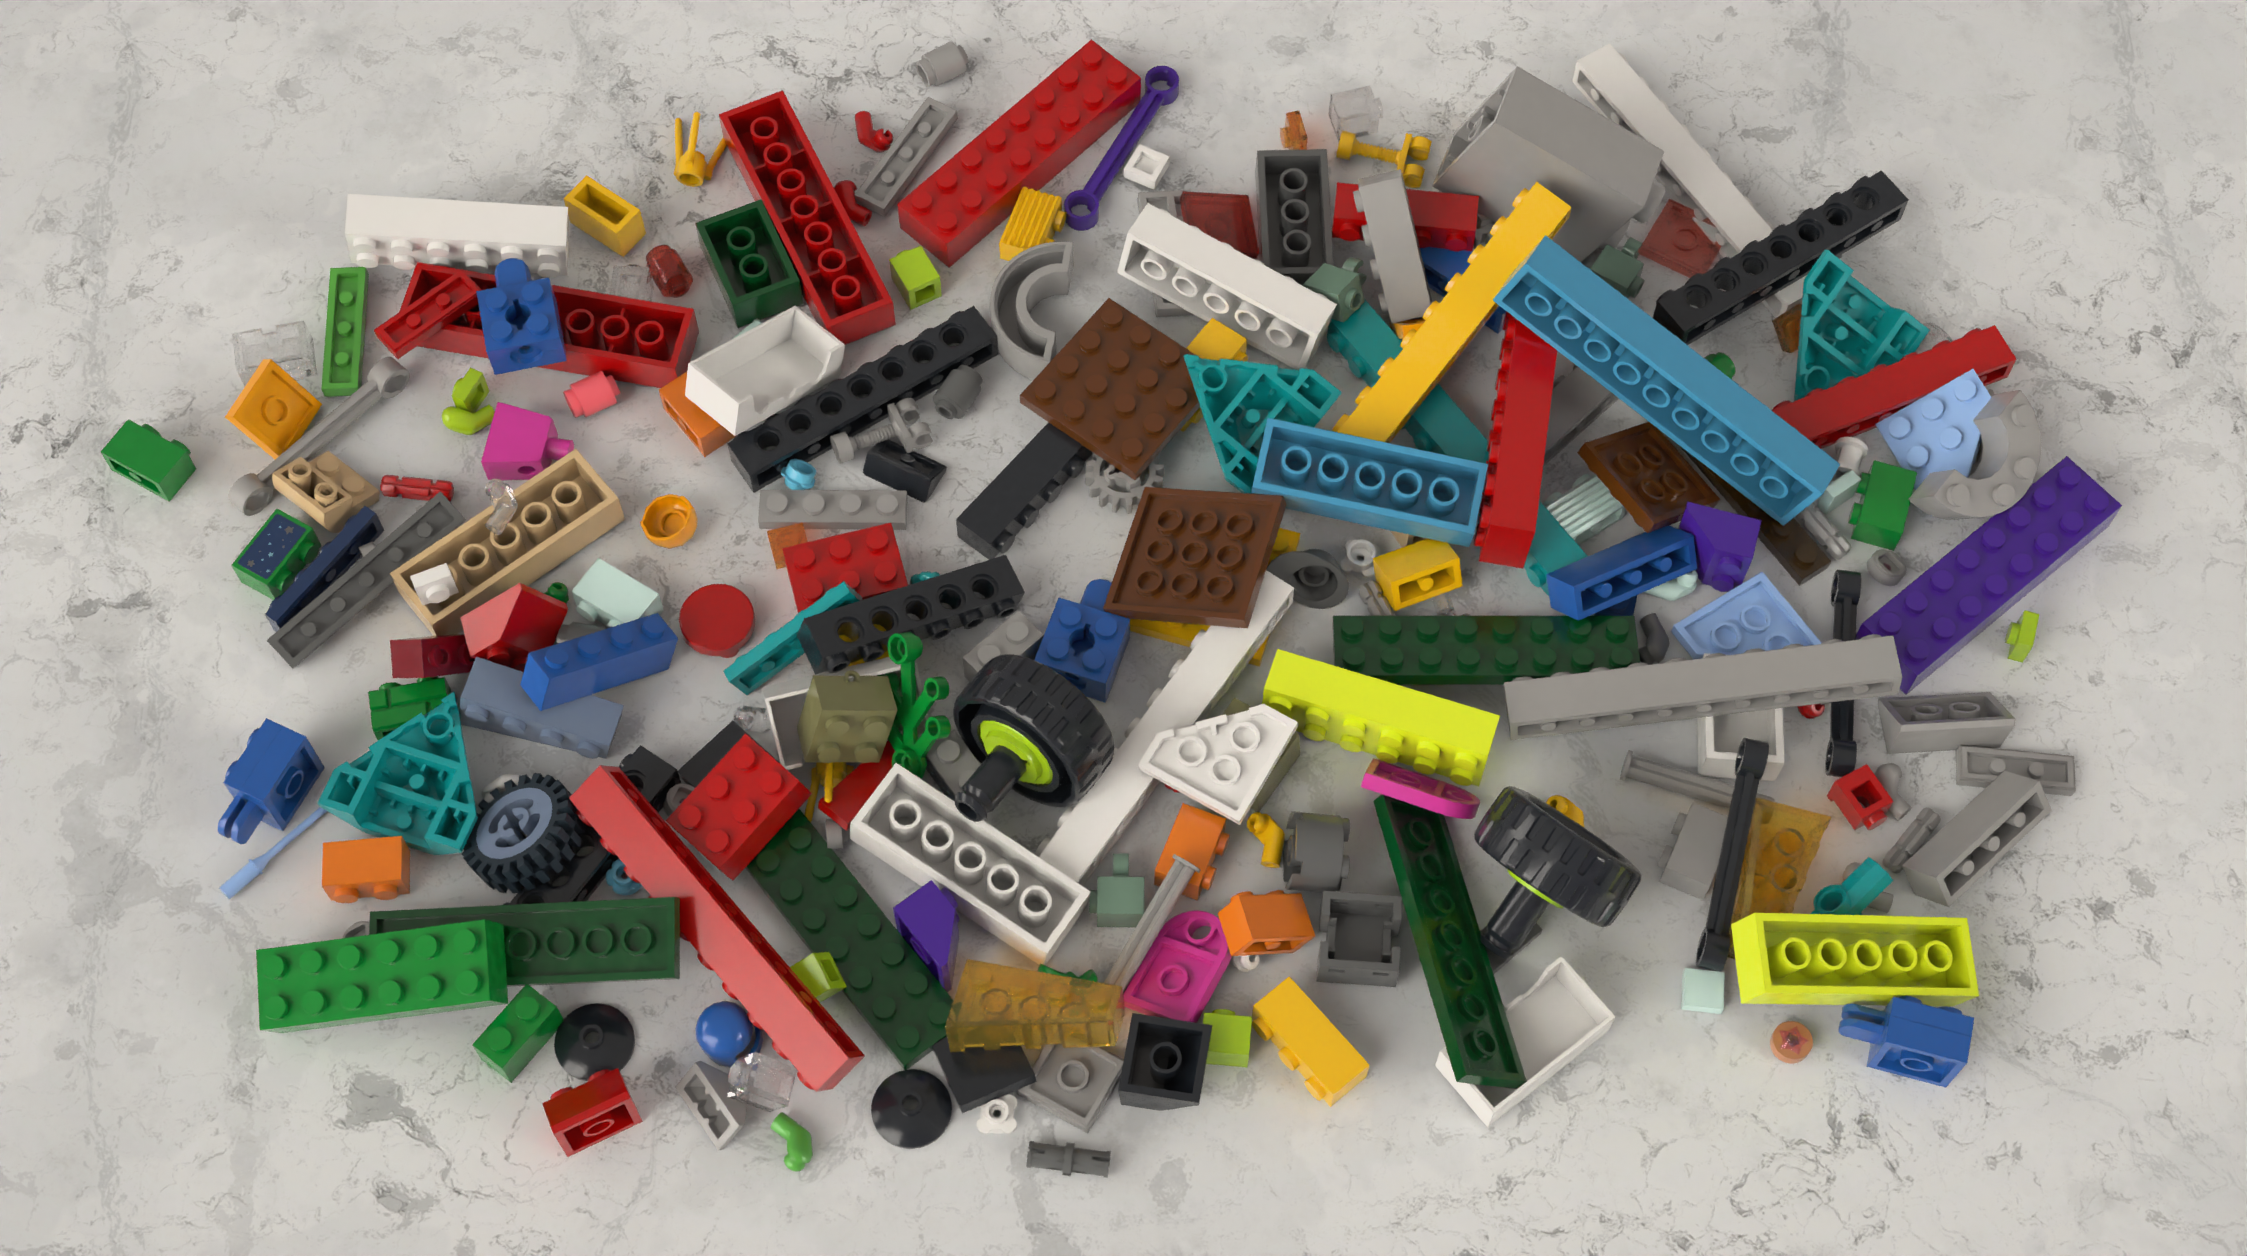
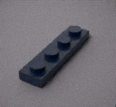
(333, 562)

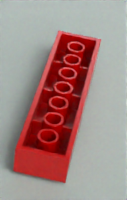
(1019, 150)
(808, 217)
(600, 331)
(1516, 446)

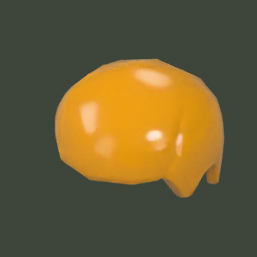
(669, 521)

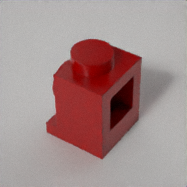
(1863, 788)

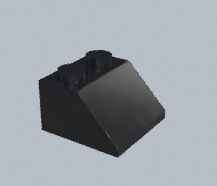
(1164, 1063)

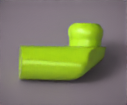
(465, 421)

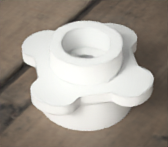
(1360, 548)
(1003, 1123)

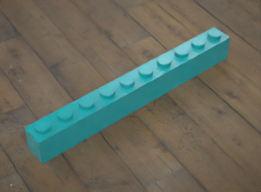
(1445, 430)

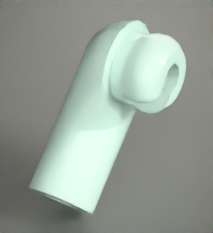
(1675, 588)

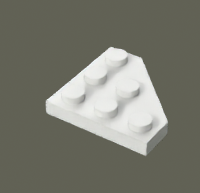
(1221, 758)

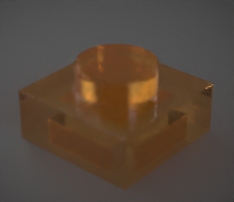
(1293, 134)
(1788, 328)
(785, 537)

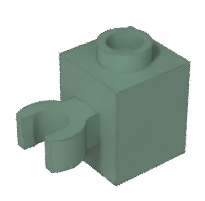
(1621, 268)
(1340, 286)
(1118, 898)

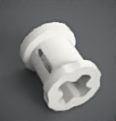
(1849, 455)

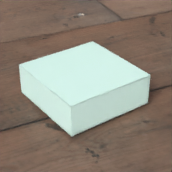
(1839, 492)
(1703, 990)

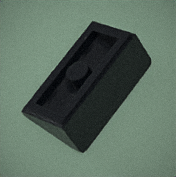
(903, 471)

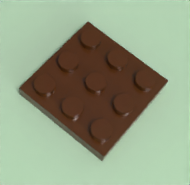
(1647, 475)

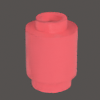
(591, 394)

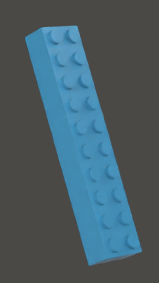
(1666, 381)

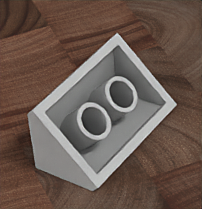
(1943, 722)

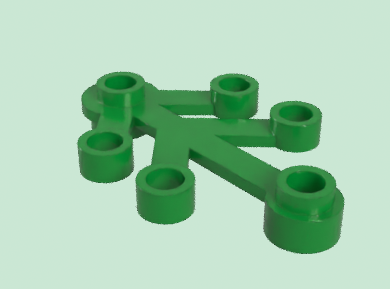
(909, 750)

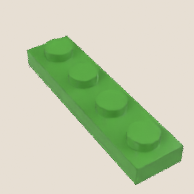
(345, 331)

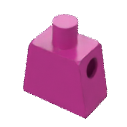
(521, 444)

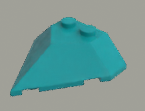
(1847, 328)
(1240, 398)
(410, 784)

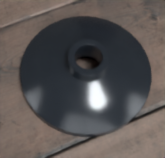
(610, 1050)
(911, 1127)

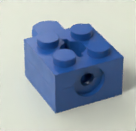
(520, 320)
(1086, 641)
(268, 781)
(1912, 1038)

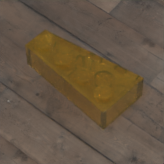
(1776, 859)
(1031, 1008)

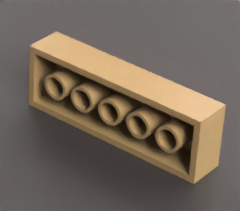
(553, 520)

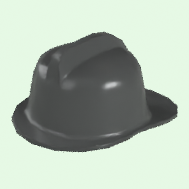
(1313, 575)

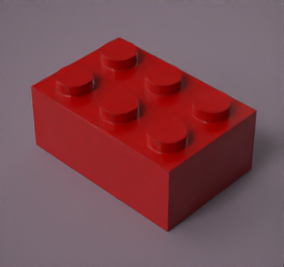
(861, 558)
(739, 807)

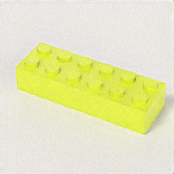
(1381, 718)
(1853, 959)

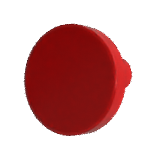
(717, 620)

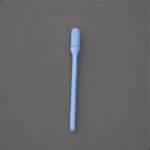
(257, 865)

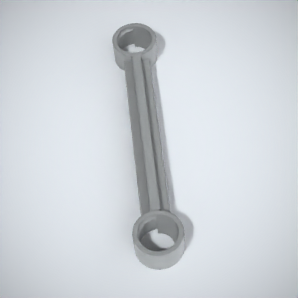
(385, 379)

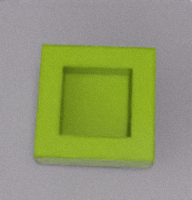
(470, 391)
(2022, 636)

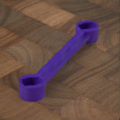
(1121, 148)

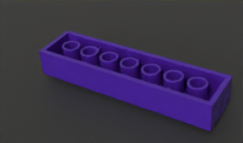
(1992, 570)

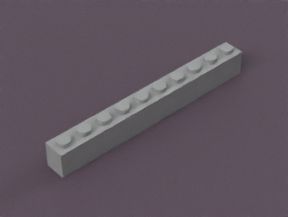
(1702, 687)

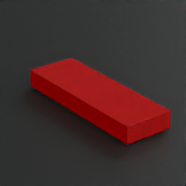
(428, 314)
(856, 789)

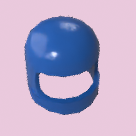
(725, 1032)

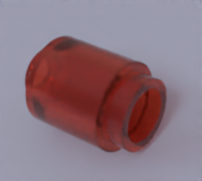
(668, 271)

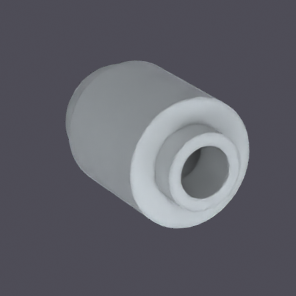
(942, 64)

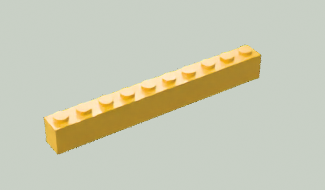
(1454, 320)

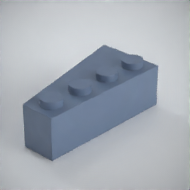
(500, 705)

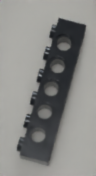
(991, 578)
(589, 871)

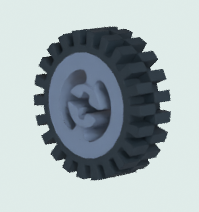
(501, 851)

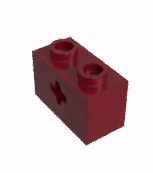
(430, 656)

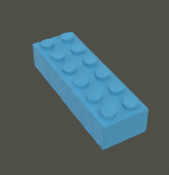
(1370, 482)

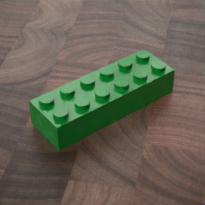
(382, 976)

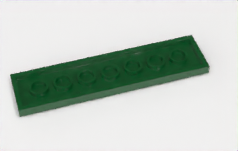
(1480, 647)
(839, 917)
(569, 939)
(1449, 945)

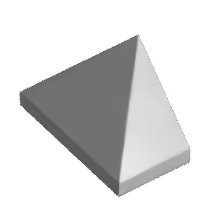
(706, 1095)

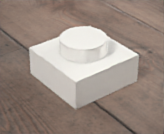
(1146, 166)
(434, 584)

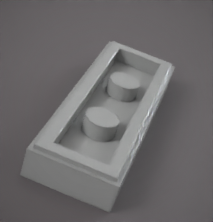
(1983, 765)

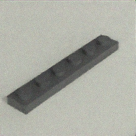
(364, 581)

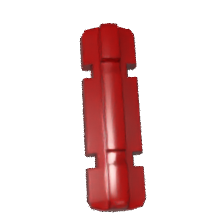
(415, 487)

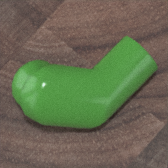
(798, 1141)

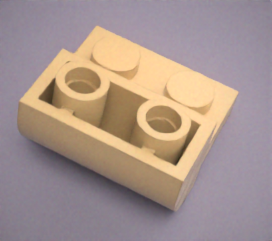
(325, 489)

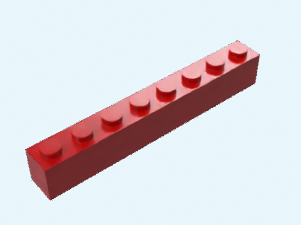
(1863, 401)

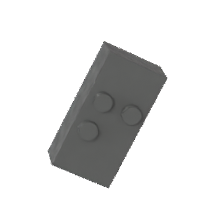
(1294, 211)

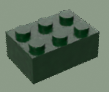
(749, 263)

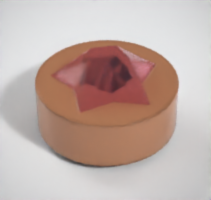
(1791, 1042)

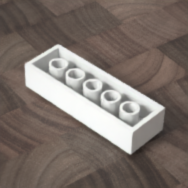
(456, 234)
(1225, 285)
(981, 867)

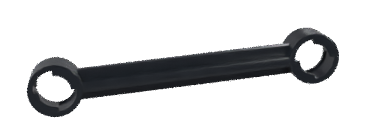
(1842, 748)
(1715, 938)

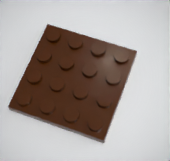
(1117, 389)
(1195, 557)

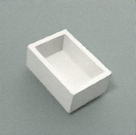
(1721, 736)

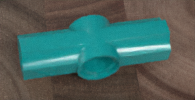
(1854, 892)

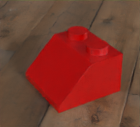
(513, 626)
(591, 1111)

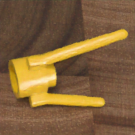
(691, 167)
(828, 776)

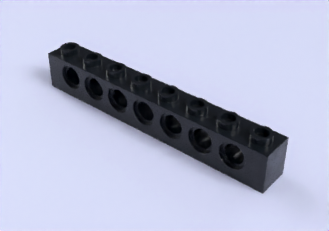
(1856, 215)
(856, 414)

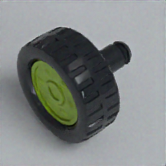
(1029, 735)
(1552, 864)

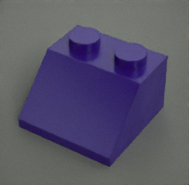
(1722, 544)
(931, 929)

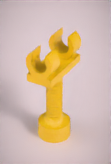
(1415, 147)

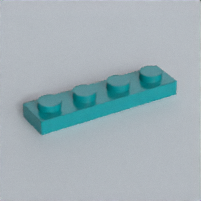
(783, 646)

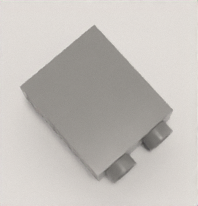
(1544, 136)

